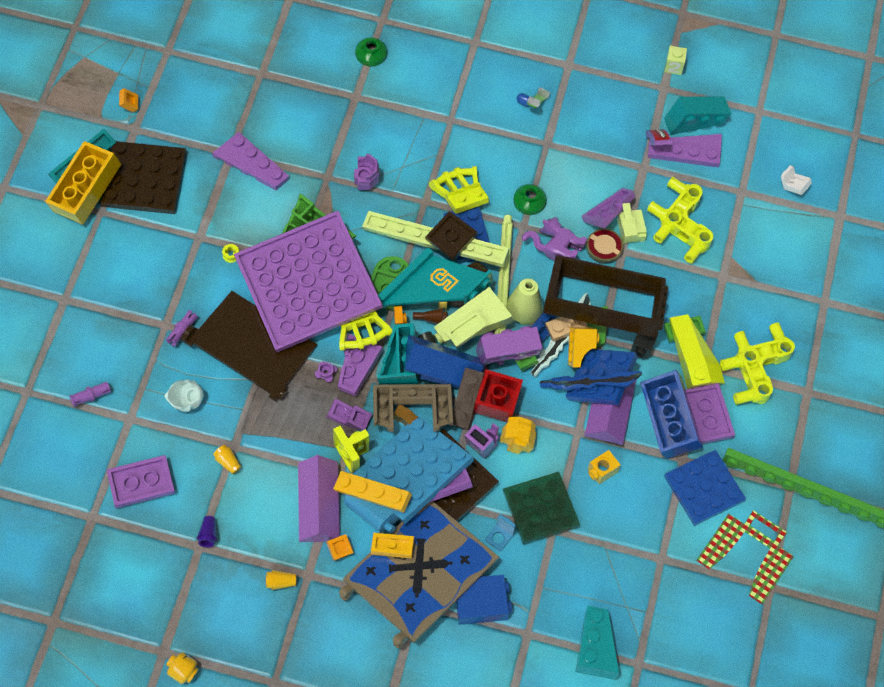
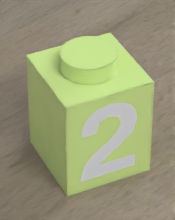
(675, 60)

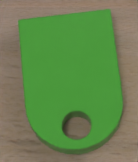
(384, 274)

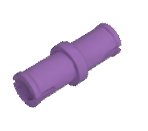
(180, 327)
(90, 394)

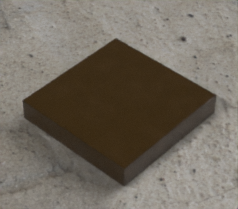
(451, 235)

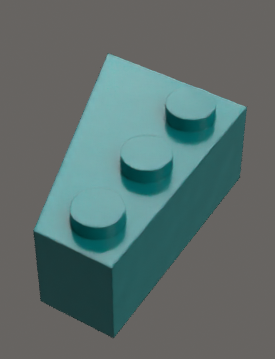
(696, 113)
(394, 361)
(597, 646)

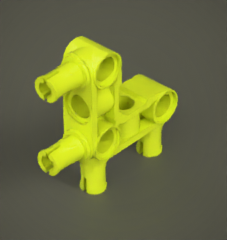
(682, 227)
(761, 355)

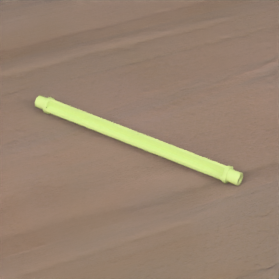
(503, 281)

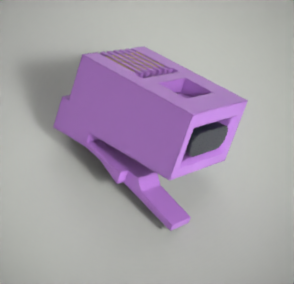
(480, 441)

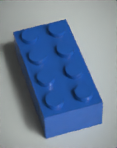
(671, 414)

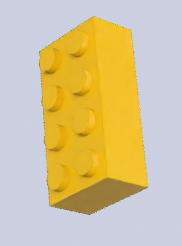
(83, 182)

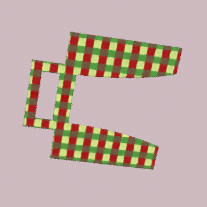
(773, 563)

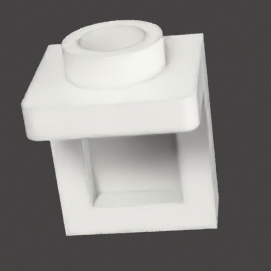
(795, 182)

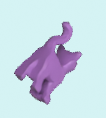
(559, 243)

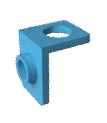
(506, 528)

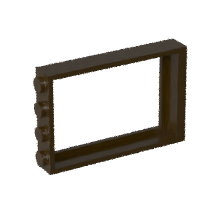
(611, 277)

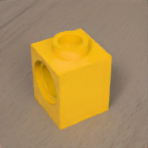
(606, 460)

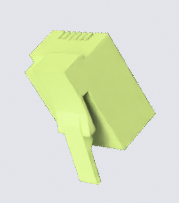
(631, 225)

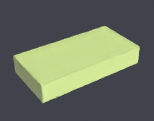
(466, 329)

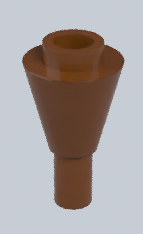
(433, 316)

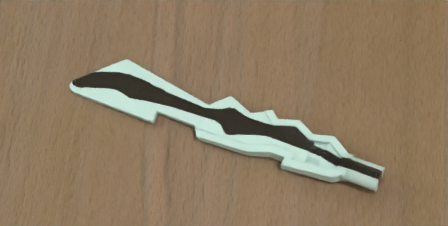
(554, 347)

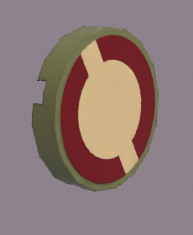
(604, 246)

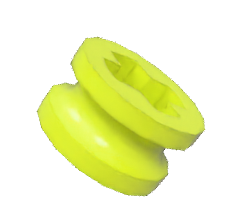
(230, 247)

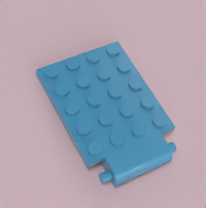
(413, 462)

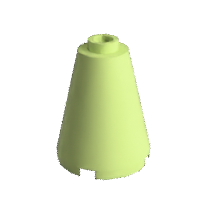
(525, 302)

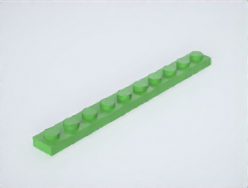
(804, 486)

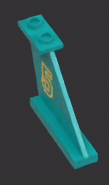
(434, 280)

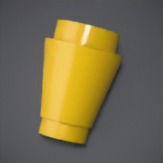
(227, 459)
(279, 579)

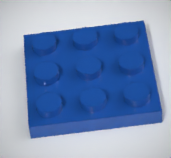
(602, 364)
(704, 487)

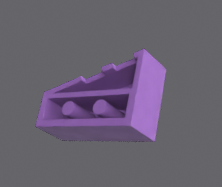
(508, 345)

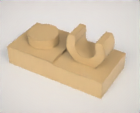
(559, 327)

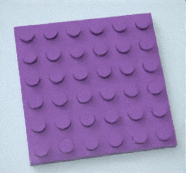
(307, 281)

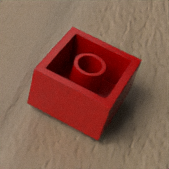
(498, 395)

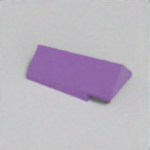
(610, 421)
(318, 499)

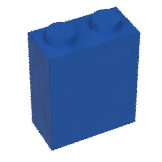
(484, 601)

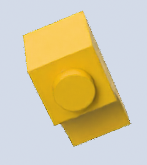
(580, 342)

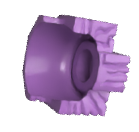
(367, 173)

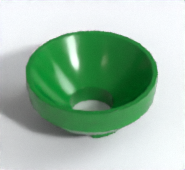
(371, 57)
(527, 205)

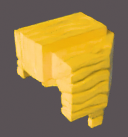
(519, 435)

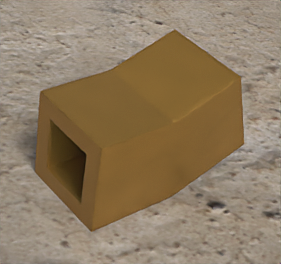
(404, 415)

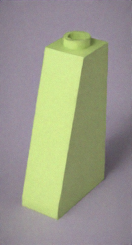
(487, 305)

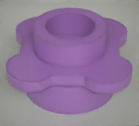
(326, 366)

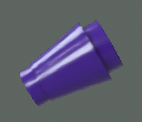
(207, 533)

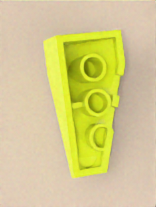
(695, 356)

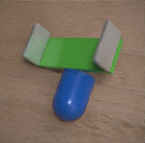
(534, 101)

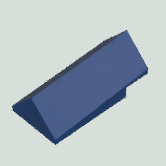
(438, 362)

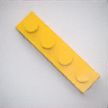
(372, 491)

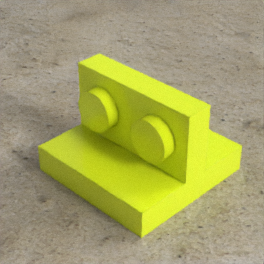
(351, 447)

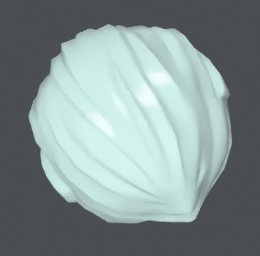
(185, 395)

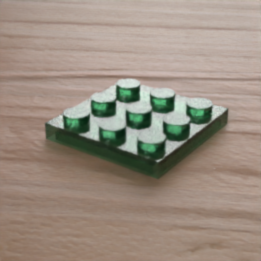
(541, 508)

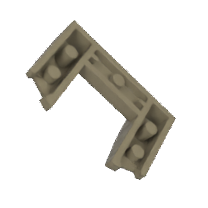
(436, 394)

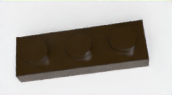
(466, 398)

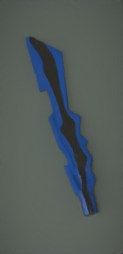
(588, 381)

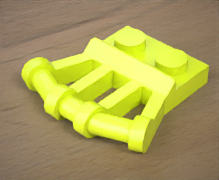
(463, 198)
(372, 339)

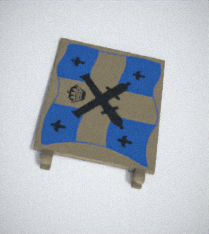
(421, 588)

